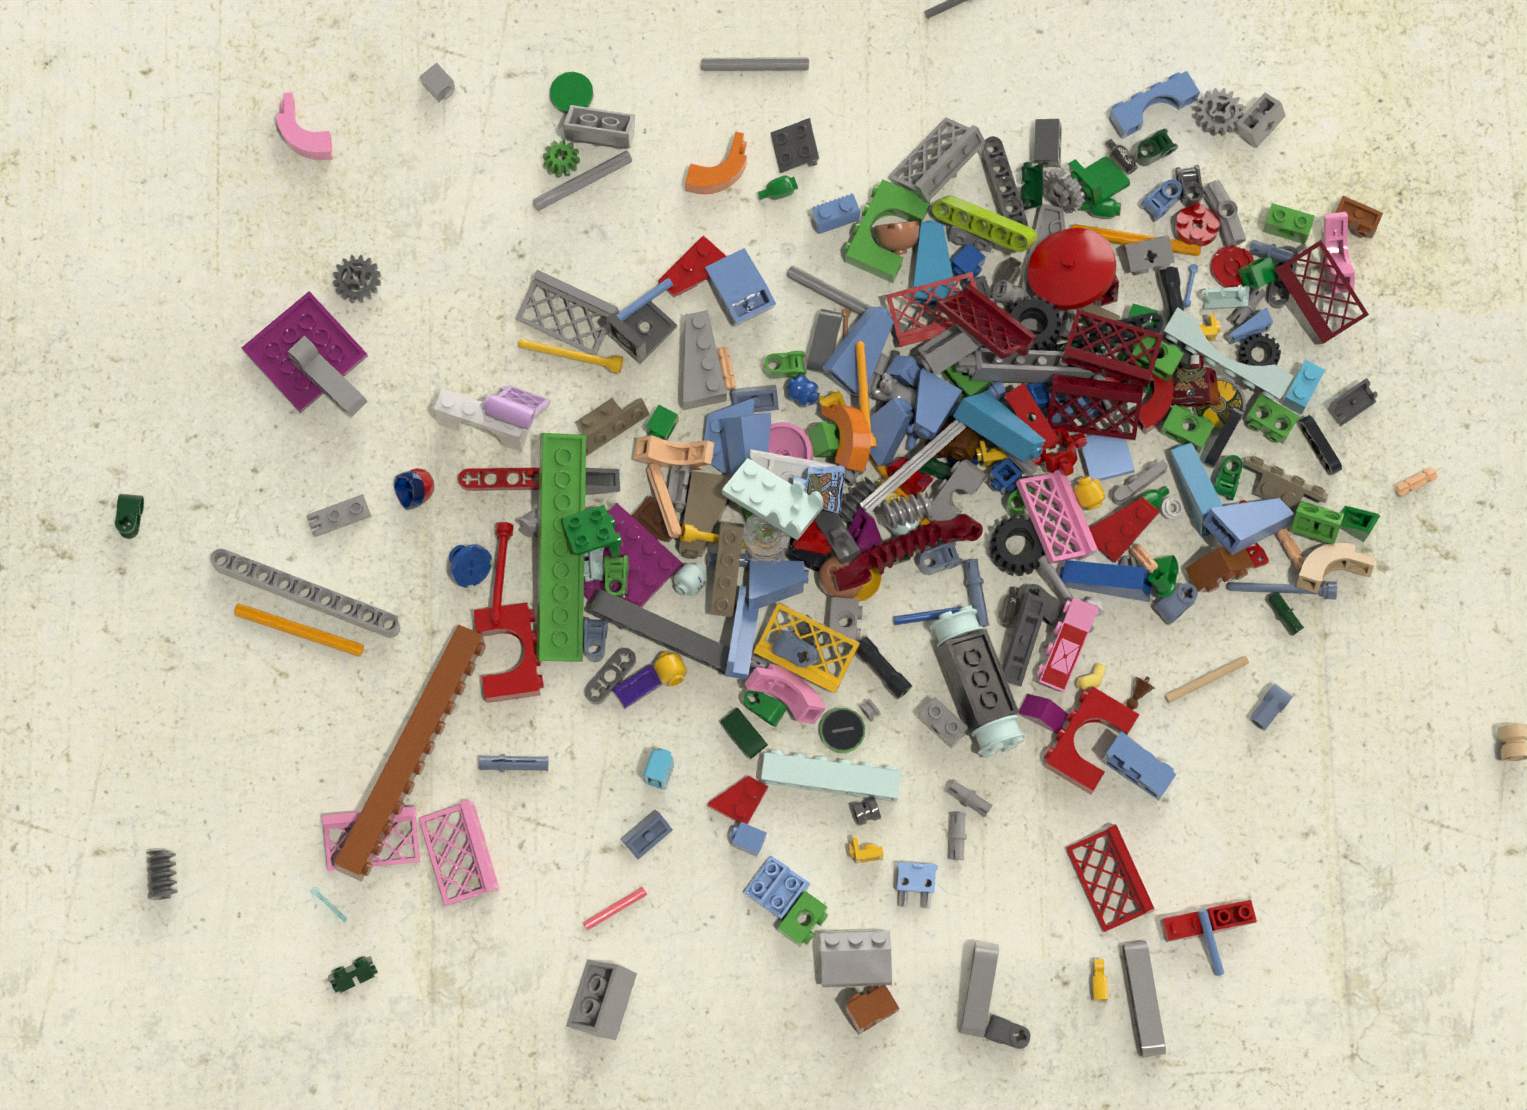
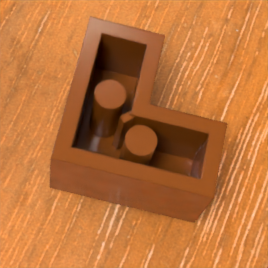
(1218, 567)
(870, 1009)

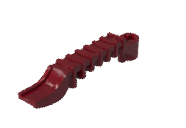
(957, 529)

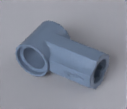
(1272, 704)

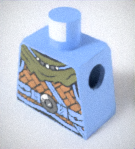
(828, 482)

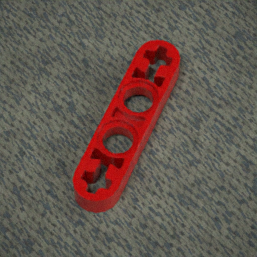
(502, 475)

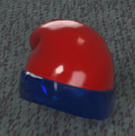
(413, 488)

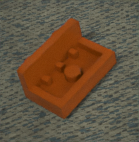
(1360, 217)

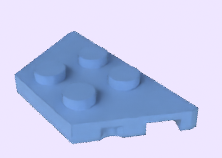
(716, 432)

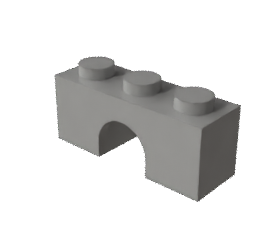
(964, 477)

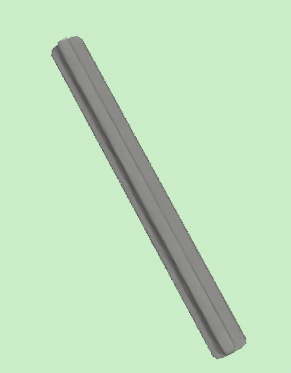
(832, 293)
(912, 466)

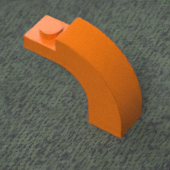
(720, 177)
(854, 435)

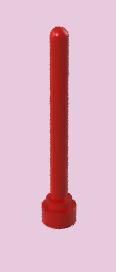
(504, 532)

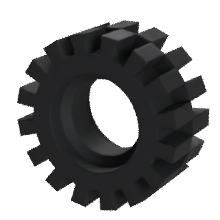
(1259, 341)

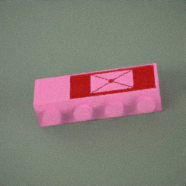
(1068, 645)

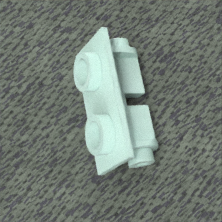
(1226, 297)
(594, 566)

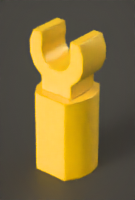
(1099, 981)

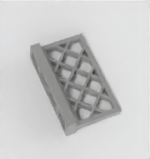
(945, 165)
(571, 294)

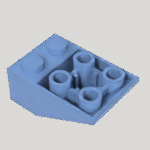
(740, 287)

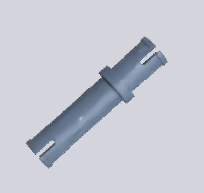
(975, 583)
(513, 763)

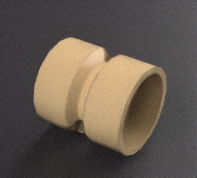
(1514, 740)

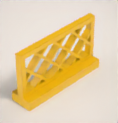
(812, 672)

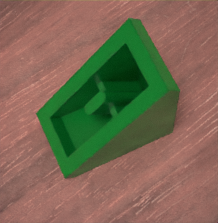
(1358, 522)

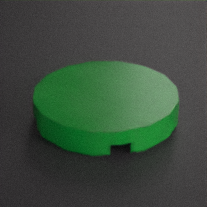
(571, 89)

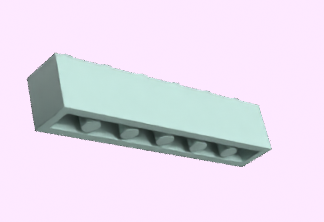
(831, 777)

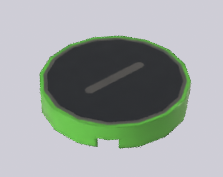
(842, 730)

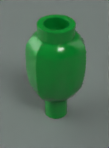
(779, 188)
(1106, 209)
(1155, 496)

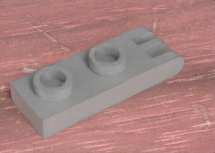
(339, 515)

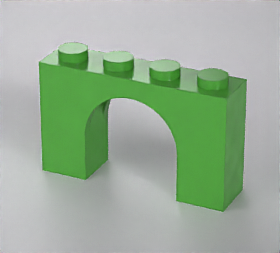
(886, 201)

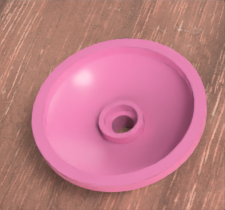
(790, 440)

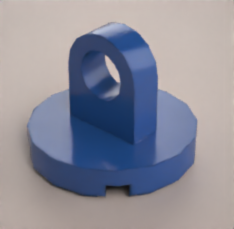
(469, 564)

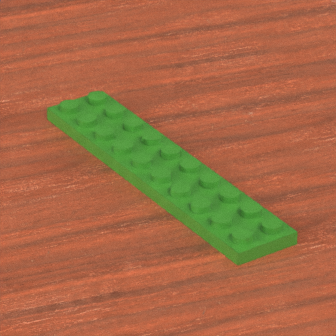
(559, 569)

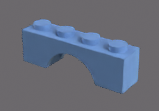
(1177, 91)

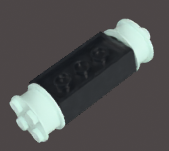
(978, 681)

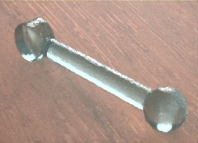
(315, 891)

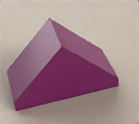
(864, 531)
(1043, 712)

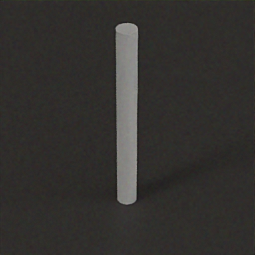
(1056, 580)

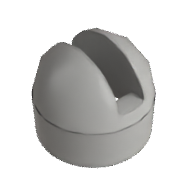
(1124, 562)

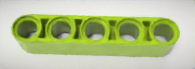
(994, 223)

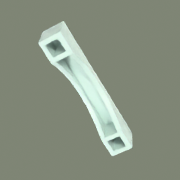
(1187, 330)

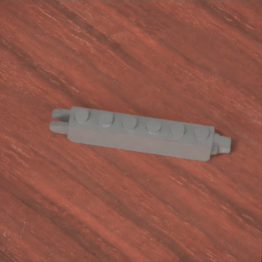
(1030, 368)

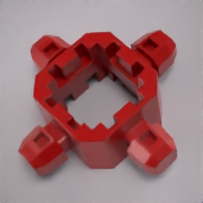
(1064, 460)

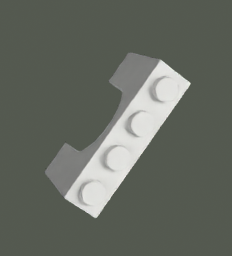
(456, 409)

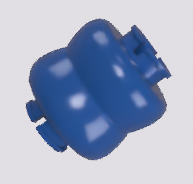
(802, 391)

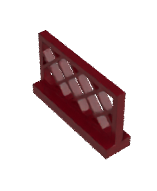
(1304, 301)
(996, 321)
(1107, 366)
(1095, 389)

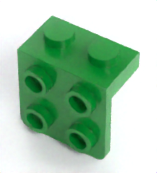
(1099, 179)
(592, 531)

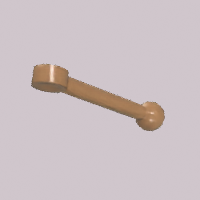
(846, 313)

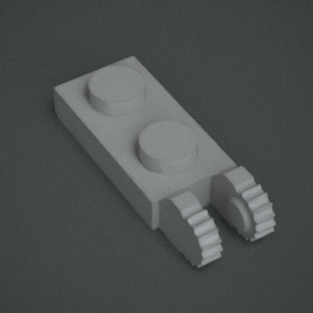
(1138, 482)

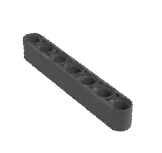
(660, 630)

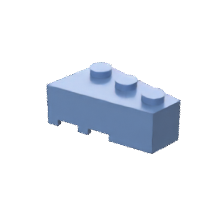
(1139, 766)

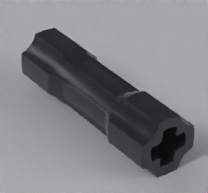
(1170, 285)
(894, 681)

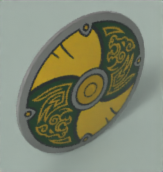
(1230, 396)

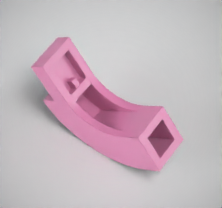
(303, 142)
(1335, 239)
(789, 688)

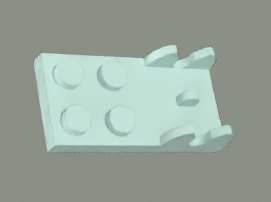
(773, 498)

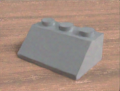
(599, 126)
(856, 959)
(601, 999)

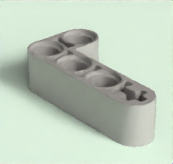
(325, 377)
(980, 988)

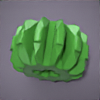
(567, 153)

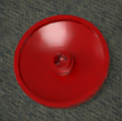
(1072, 268)

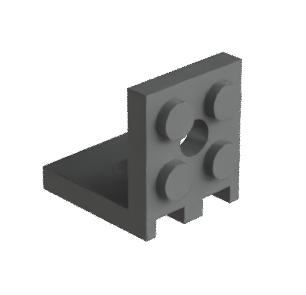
(635, 340)

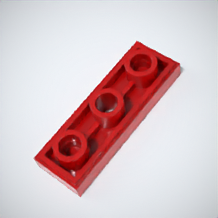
(1023, 406)

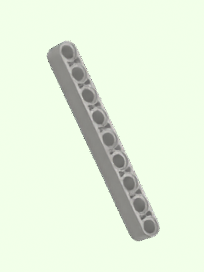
(297, 585)

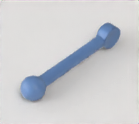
(1192, 269)

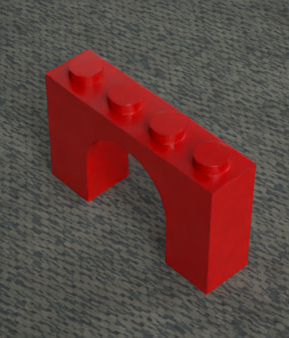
(523, 680)
(1095, 708)

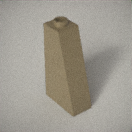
(703, 509)

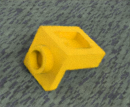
(1212, 329)
(990, 458)
(867, 854)

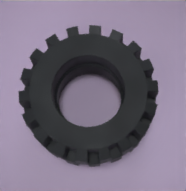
(1043, 312)
(1007, 560)

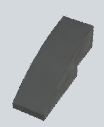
(602, 481)

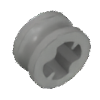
(870, 710)

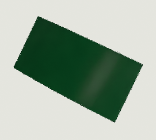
(744, 733)

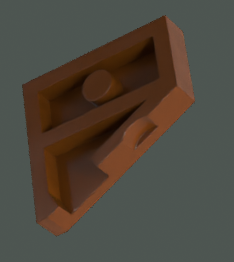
(652, 520)

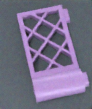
(515, 406)

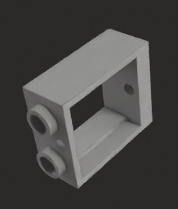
(947, 349)

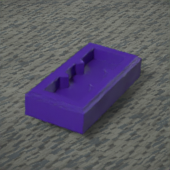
(637, 686)

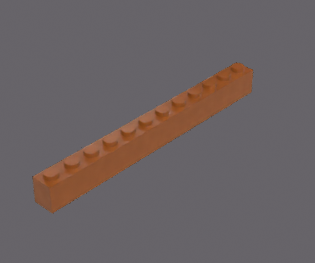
(409, 753)

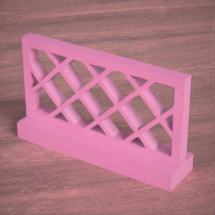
(1068, 512)
(349, 819)
(478, 847)

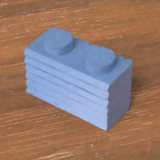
(835, 213)

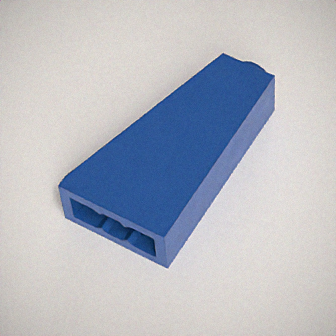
(1107, 579)

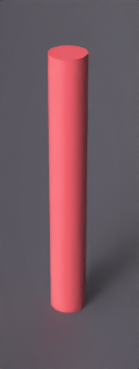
(615, 908)

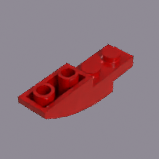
(1221, 919)

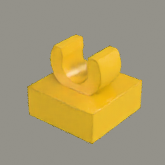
(834, 398)

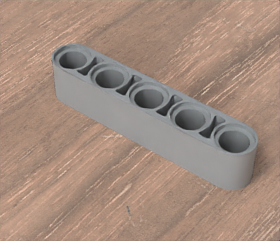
(1144, 999)

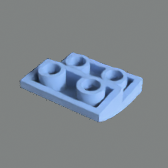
(1107, 457)
(776, 888)

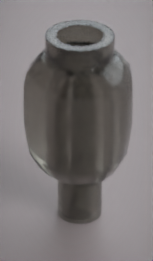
(1121, 157)
(1008, 270)
(1009, 608)

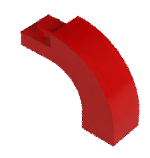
(1157, 407)

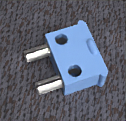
(916, 875)

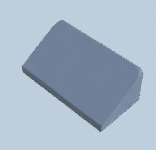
(765, 397)
(646, 834)

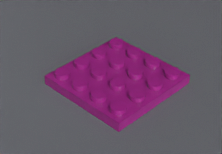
(308, 319)
(649, 561)

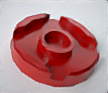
(1226, 265)

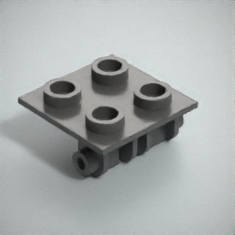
(795, 146)

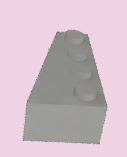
(702, 369)

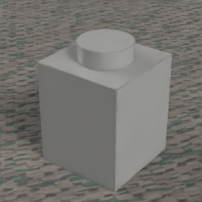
(438, 82)

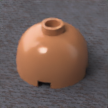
(898, 236)
(828, 582)

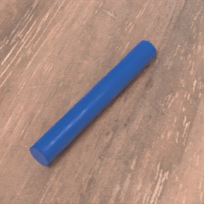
(923, 616)

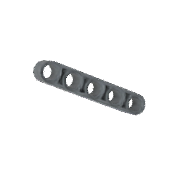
(1001, 179)

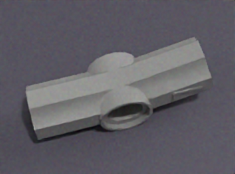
(1221, 201)

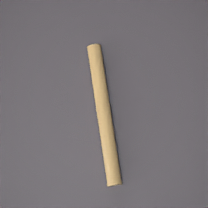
(1192, 686)

